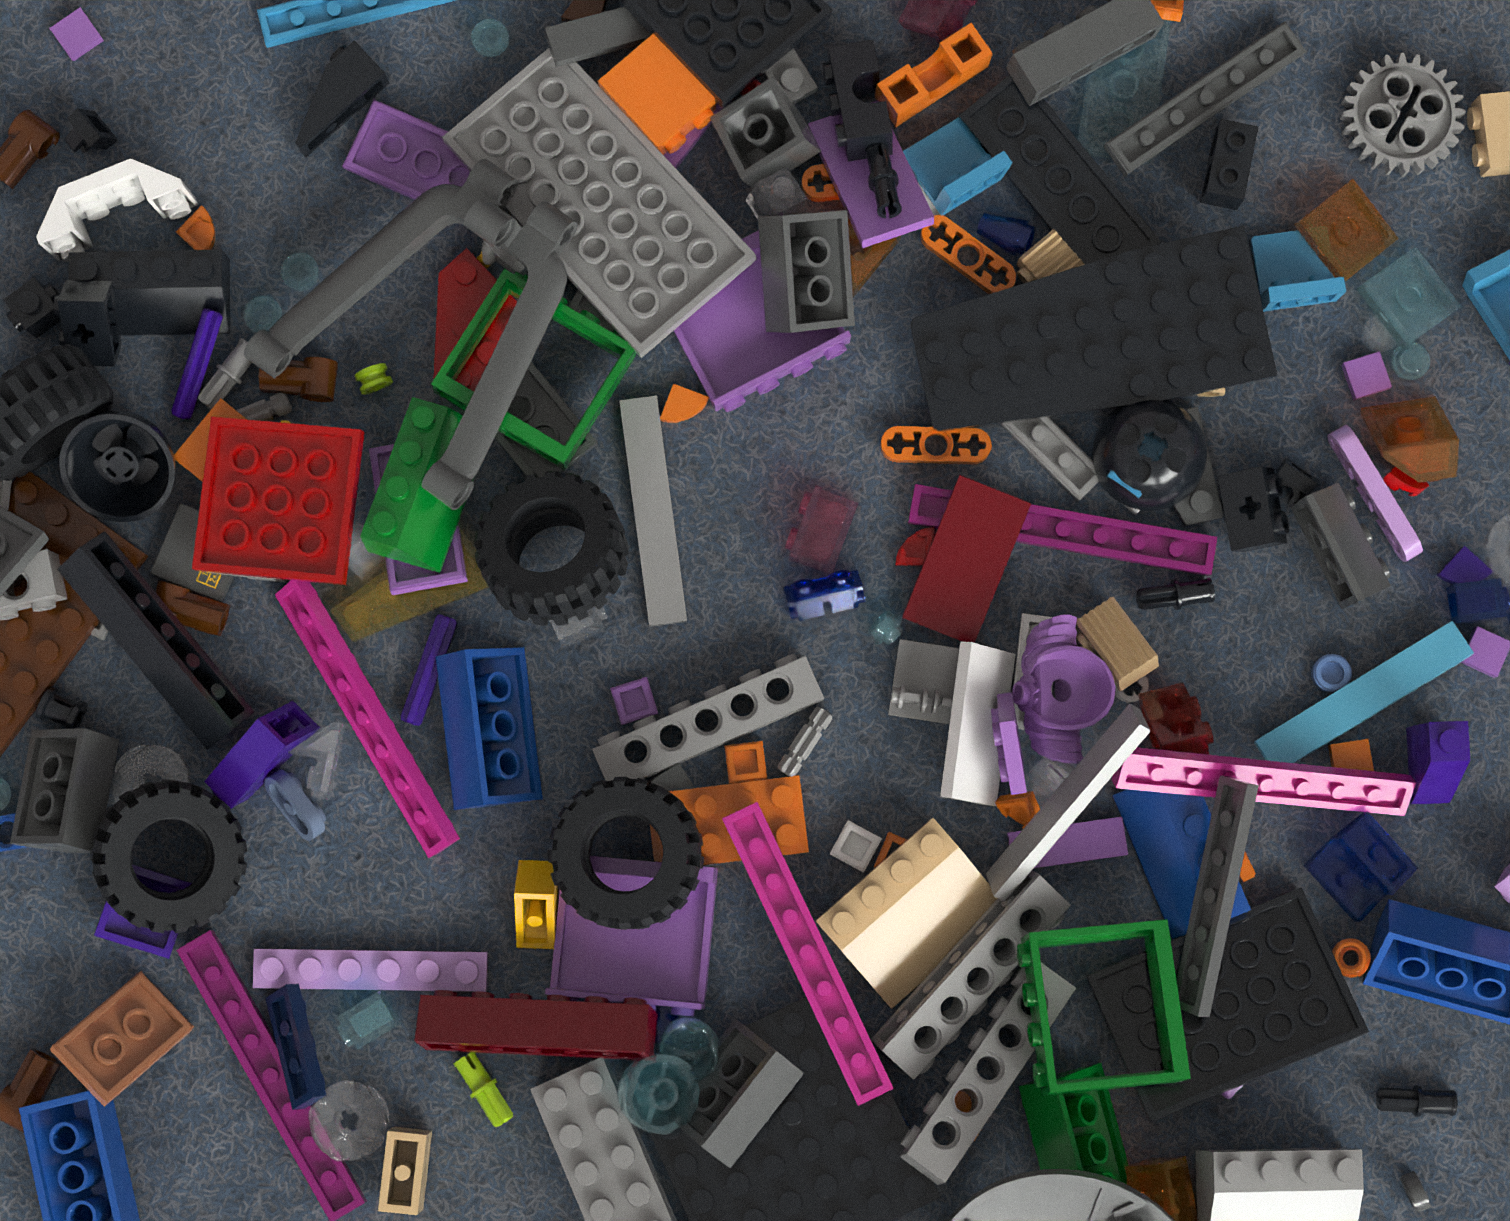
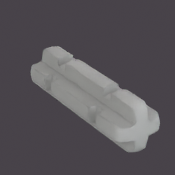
(265, 410)
(805, 741)

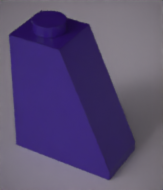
(260, 753)
(1437, 759)

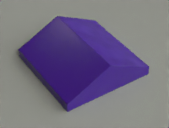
(119, 930)

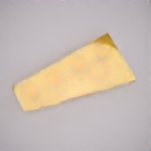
(376, 609)

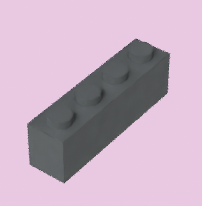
(1082, 46)

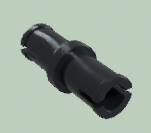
(883, 180)

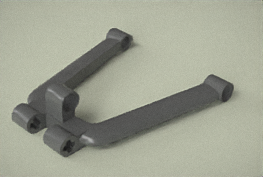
(480, 209)

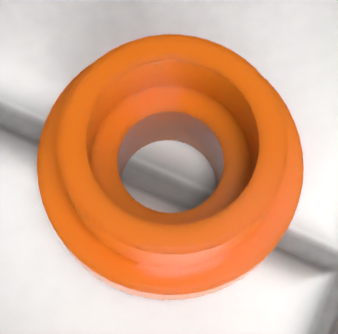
(1352, 945)

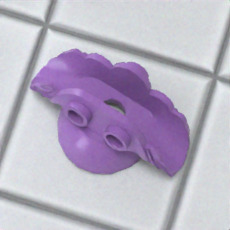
(1082, 689)

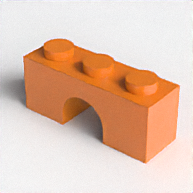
(951, 65)

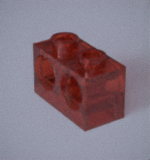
(1175, 720)

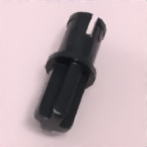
(1176, 594)
(1417, 1101)

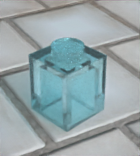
(367, 1021)

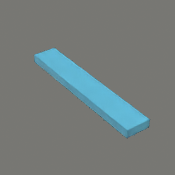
(1365, 696)

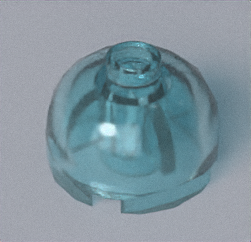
(658, 1093)

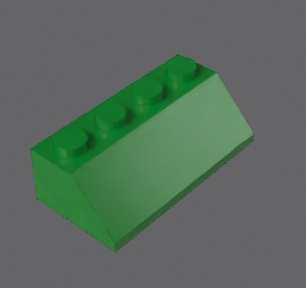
(404, 517)
(1076, 1128)

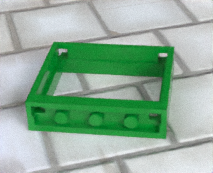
(581, 323)
(1164, 995)

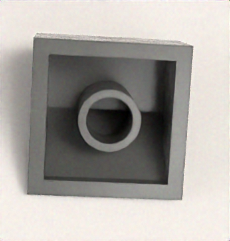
(764, 133)

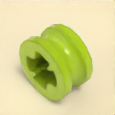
(373, 378)

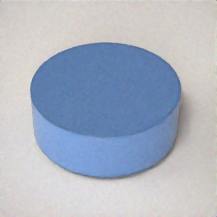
(1331, 673)

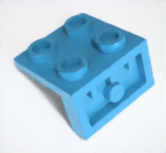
(954, 166)
(1291, 272)

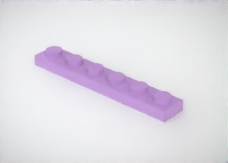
(371, 969)

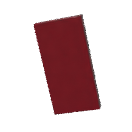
(966, 559)

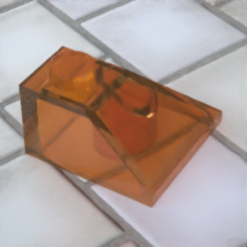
(1415, 438)

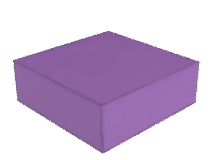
(76, 34)
(1366, 375)
(1488, 651)
(634, 701)

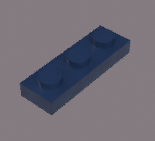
(296, 1046)

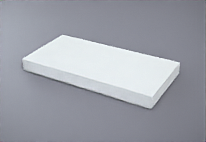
(971, 753)

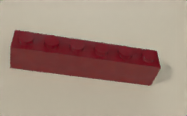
(536, 1026)

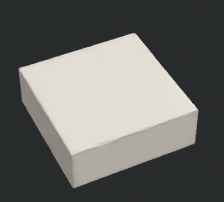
(855, 846)

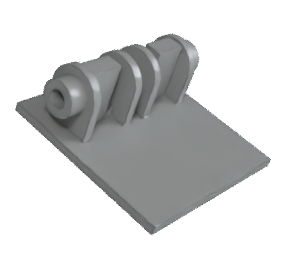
(924, 681)

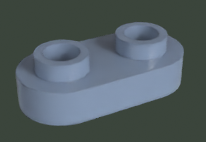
(301, 813)

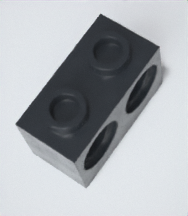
(1229, 164)

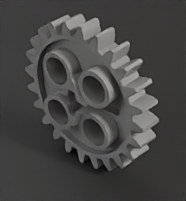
(1432, 131)

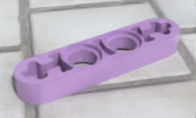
(1375, 493)

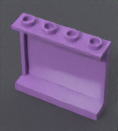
(733, 350)
(653, 963)

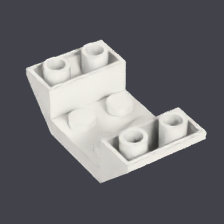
(98, 192)

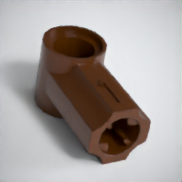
(26, 143)
(311, 379)
(194, 610)
(28, 1086)

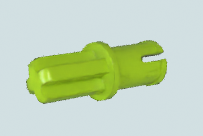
(484, 1089)

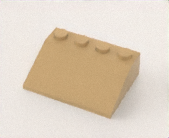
(908, 912)

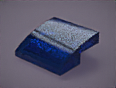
(1360, 866)

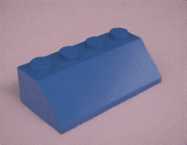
(488, 727)
(1170, 844)
(1441, 961)
(78, 1160)

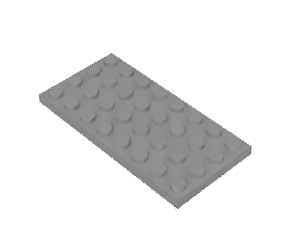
(644, 236)

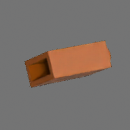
(659, 95)

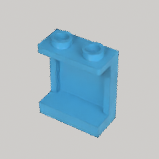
(1490, 293)

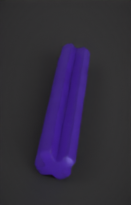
(196, 364)
(426, 673)

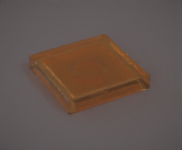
(1346, 231)

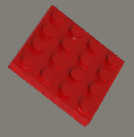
(278, 500)

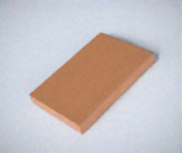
(121, 1038)

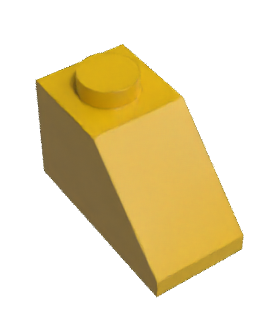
(535, 905)

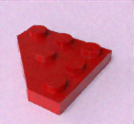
(460, 294)

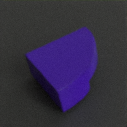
(1464, 568)

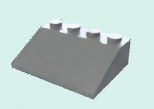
(1279, 1184)

